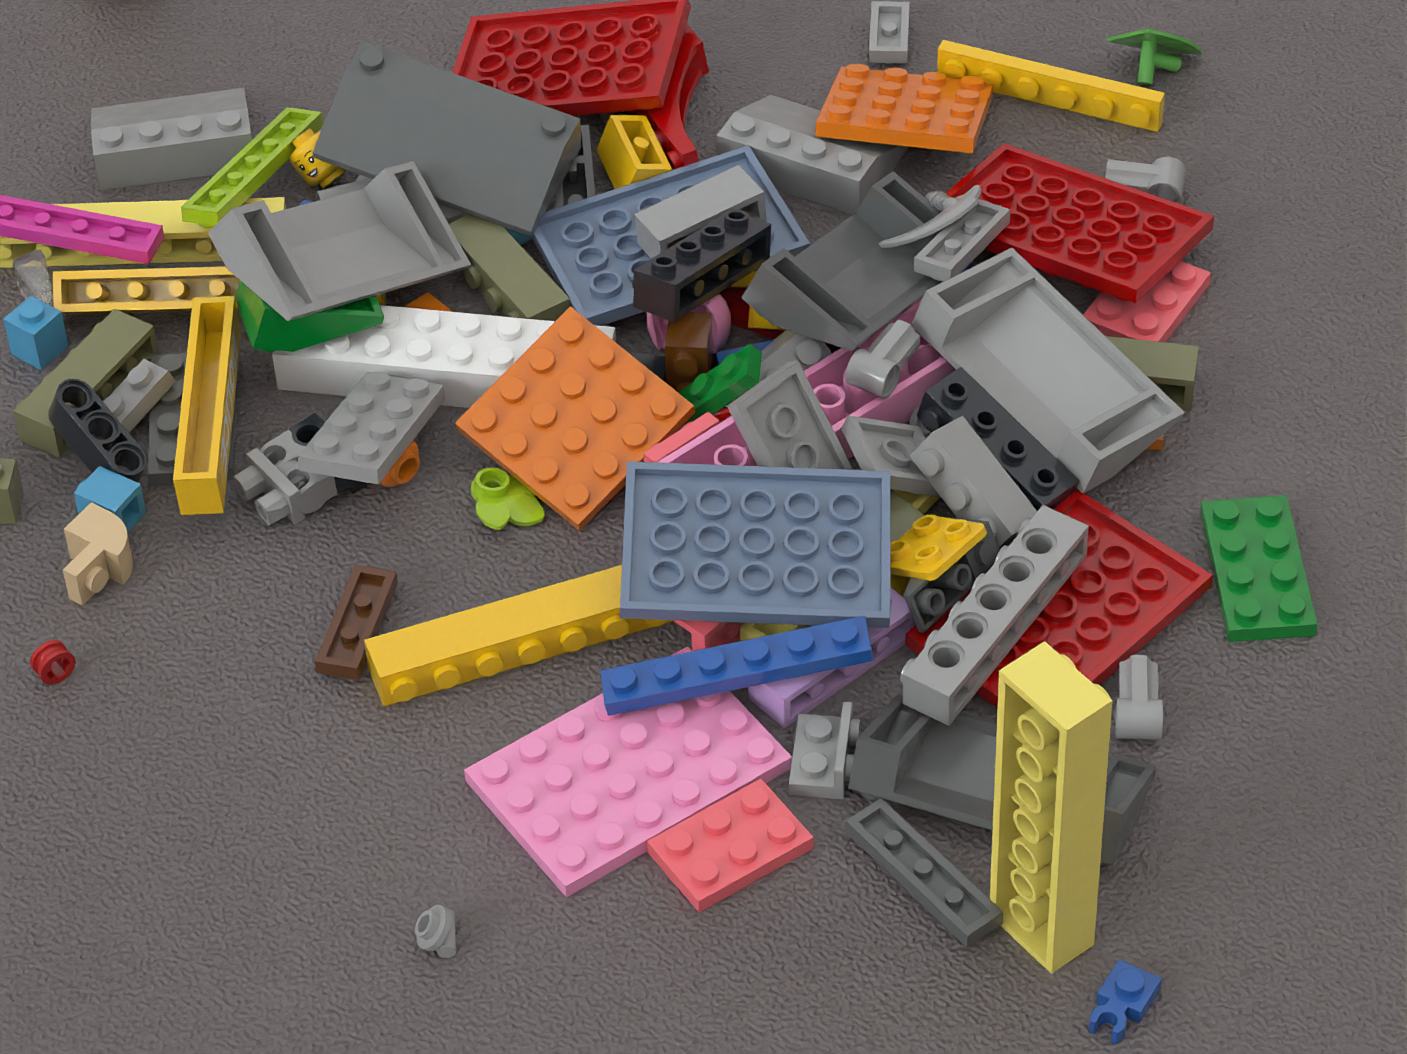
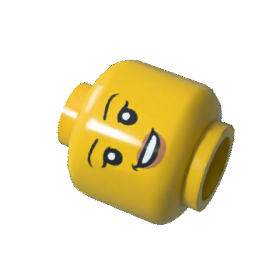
(312, 169)

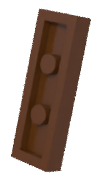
(356, 619)

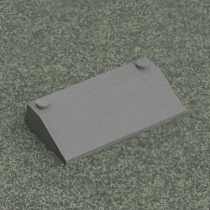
(340, 245)
(1046, 366)

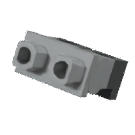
(277, 475)

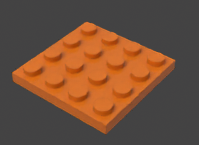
(905, 108)
(574, 417)

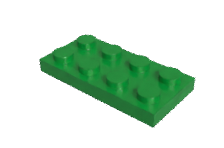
(1258, 568)

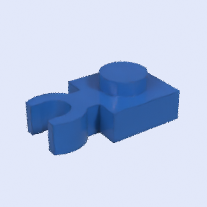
(1124, 995)

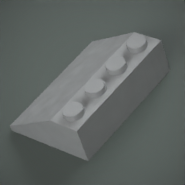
(168, 138)
(803, 165)

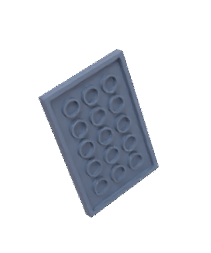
(595, 243)
(755, 544)

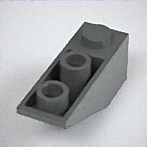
(933, 598)

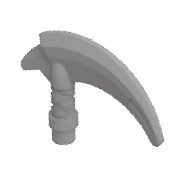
(951, 211)

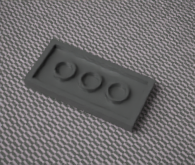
(164, 424)

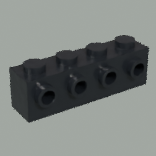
(701, 265)
(1023, 457)

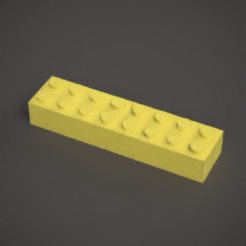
(1049, 804)

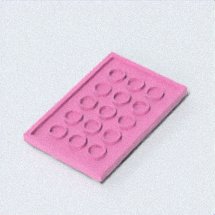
(602, 785)

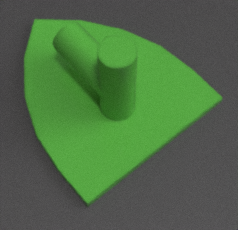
(1152, 41)

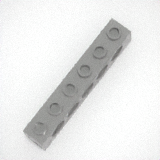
(994, 614)

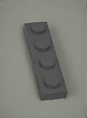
(924, 872)

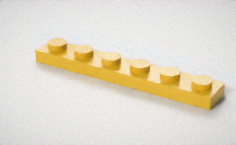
(1054, 85)

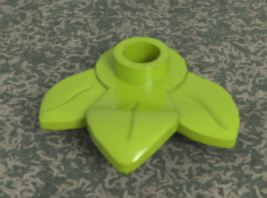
(503, 500)

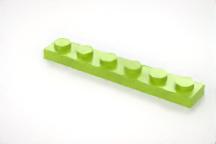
(249, 167)

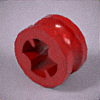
(52, 662)

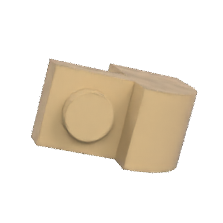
(99, 553)

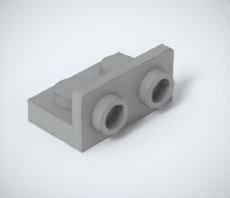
(822, 754)

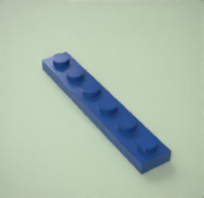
(736, 665)

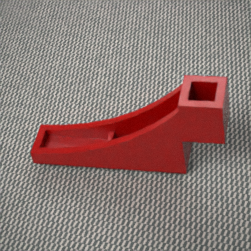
(670, 120)

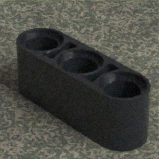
(95, 418)

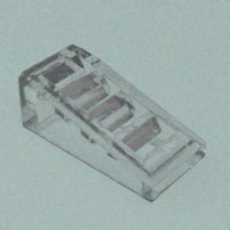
(33, 277)

